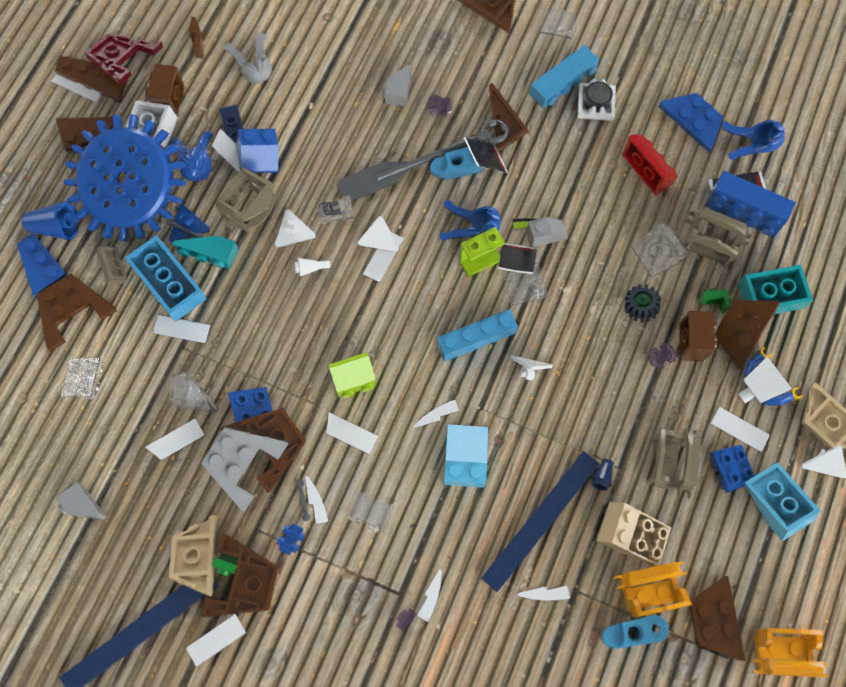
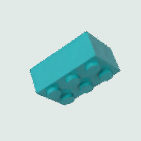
(782, 285)

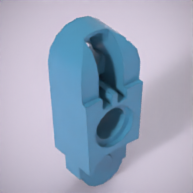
(444, 167)
(617, 635)

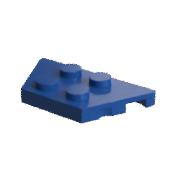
(694, 117)

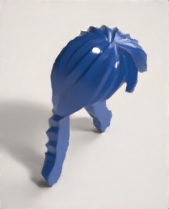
(765, 135)
(196, 160)
(481, 219)

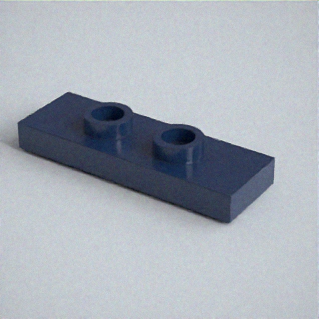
(231, 121)

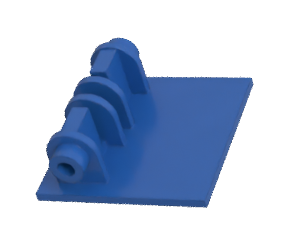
(249, 403)
(733, 467)

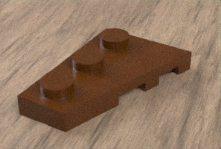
(72, 129)

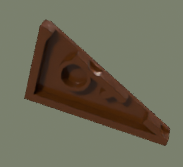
(502, 111)

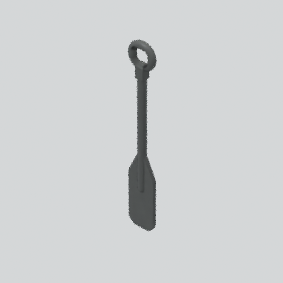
(390, 172)

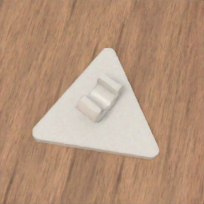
(293, 231)
(379, 236)
(529, 366)
(828, 462)

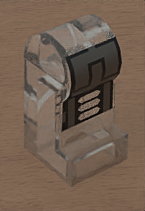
(336, 210)

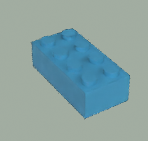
(165, 278)

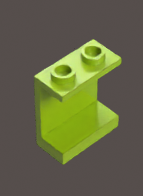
(480, 252)

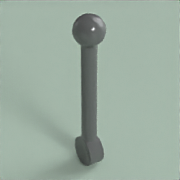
(171, 222)
(300, 483)

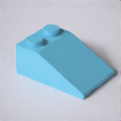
(466, 456)
(781, 501)

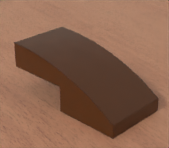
(197, 38)

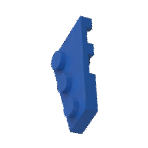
(39, 264)

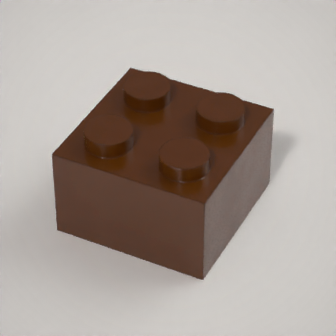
(165, 87)
(697, 335)

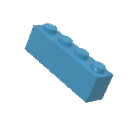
(564, 76)
(477, 335)

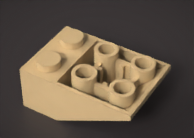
(634, 533)

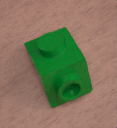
(714, 296)
(225, 564)

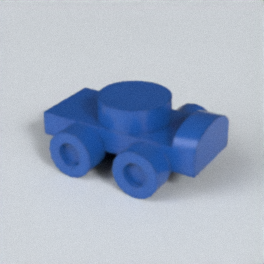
(289, 543)

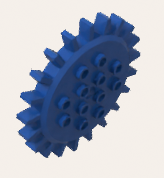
(155, 174)

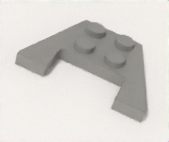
(231, 457)

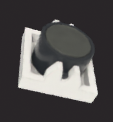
(596, 100)

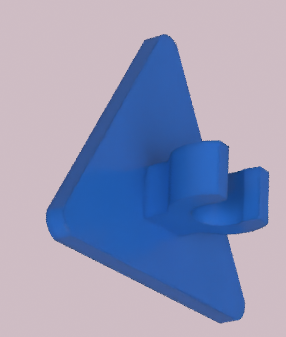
(188, 220)

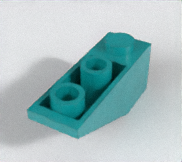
(212, 249)

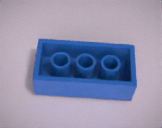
(750, 204)

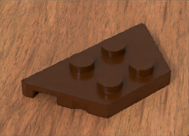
(496, 11)
(744, 327)
(716, 620)

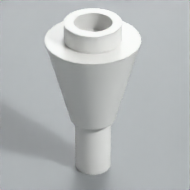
(307, 266)

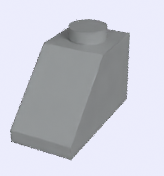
(397, 87)
(546, 231)
(79, 503)

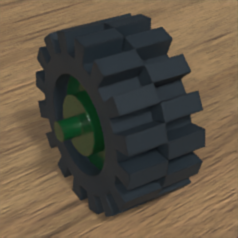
(642, 303)

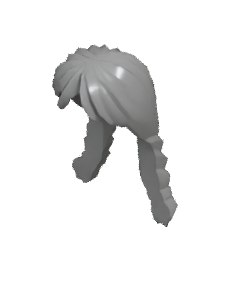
(261, 69)

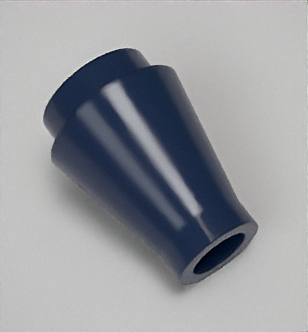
(603, 476)

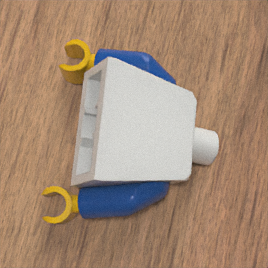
(766, 382)

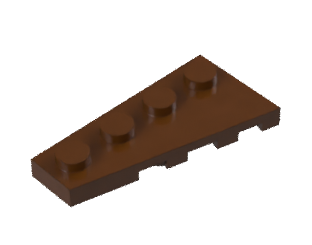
(90, 76)

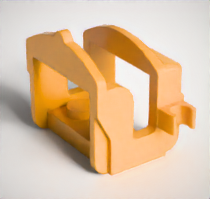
(655, 593)
(788, 649)

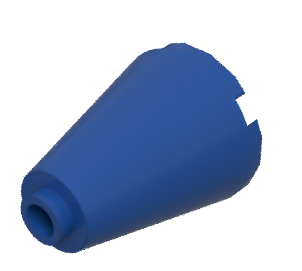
(53, 221)

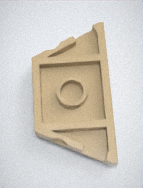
(825, 417)
(193, 556)

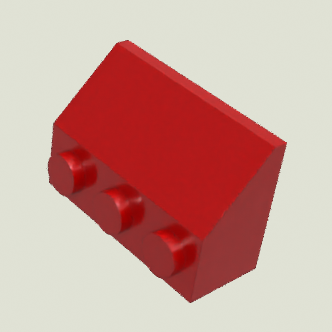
(648, 164)

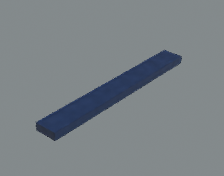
(539, 521)
(131, 637)

